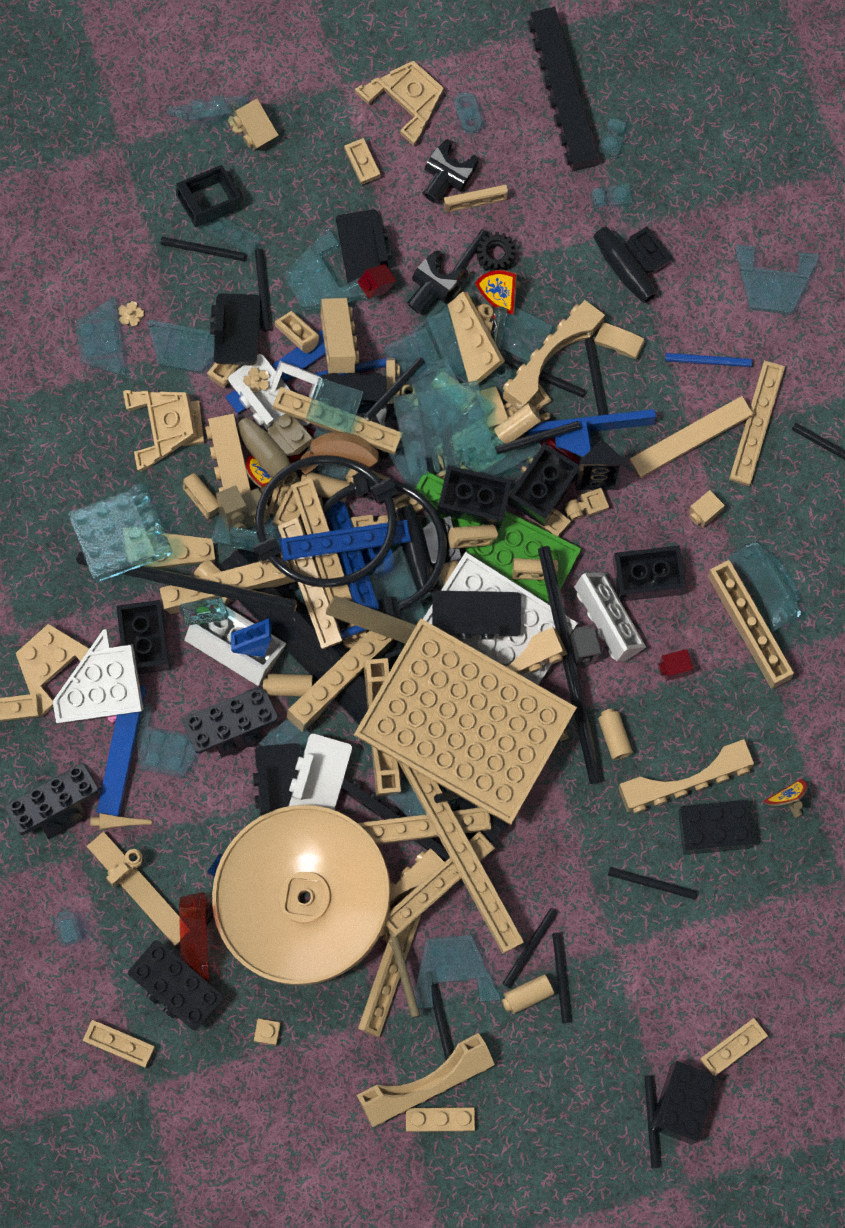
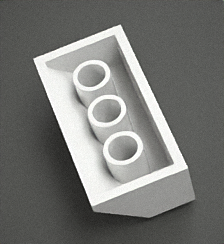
(609, 616)
(215, 641)

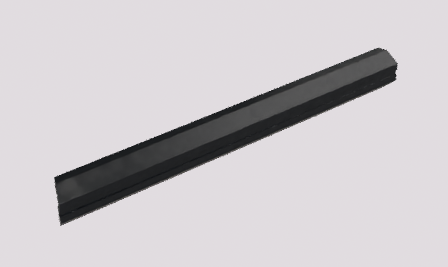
(304, 646)

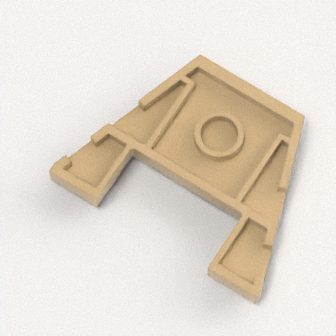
(412, 90)
(170, 423)
(46, 657)

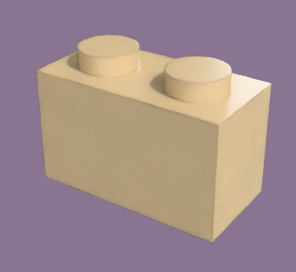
(254, 124)

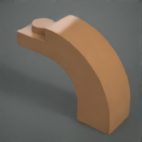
(342, 445)

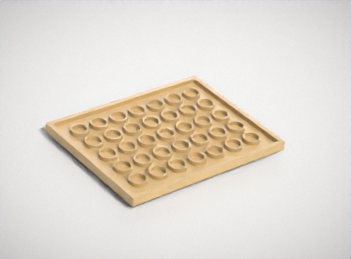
(465, 721)

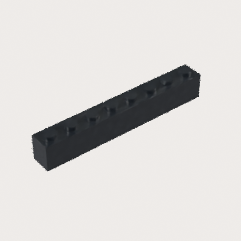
(563, 89)

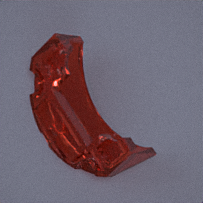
(194, 933)

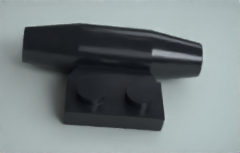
(634, 259)
(423, 547)

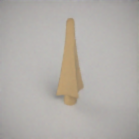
(109, 821)

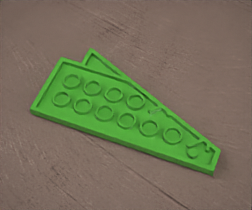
(514, 540)

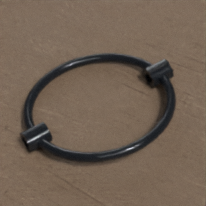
(361, 486)
(269, 549)

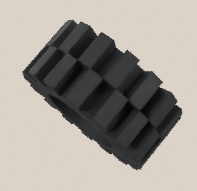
(496, 240)

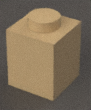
(705, 509)

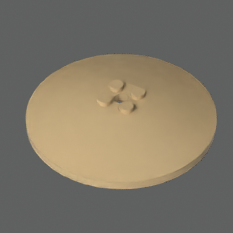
(262, 885)

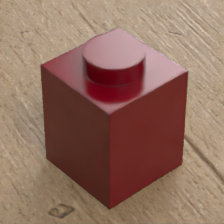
(376, 281)
(675, 665)

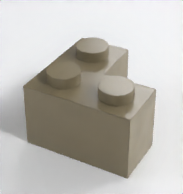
(239, 509)

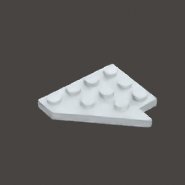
(101, 684)

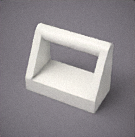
(296, 372)

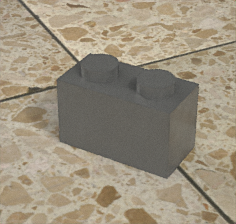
(585, 646)

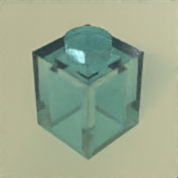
(67, 928)

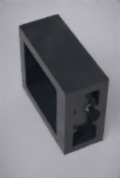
(198, 216)

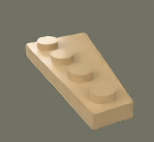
(474, 340)
(186, 551)

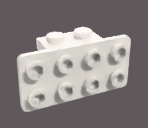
(259, 402)
(320, 772)

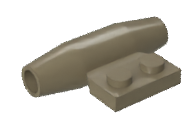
(271, 448)

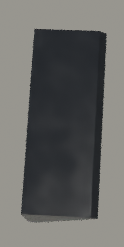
(600, 469)

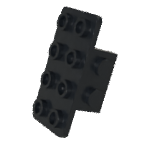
(362, 242)
(235, 328)
(477, 613)
(231, 723)
(274, 775)
(54, 804)
(175, 985)

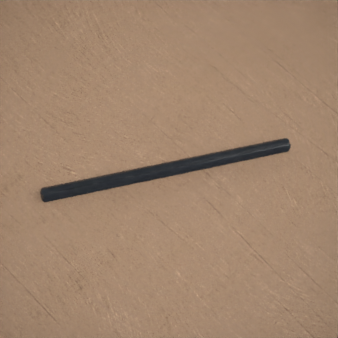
(208, 587)
(570, 665)

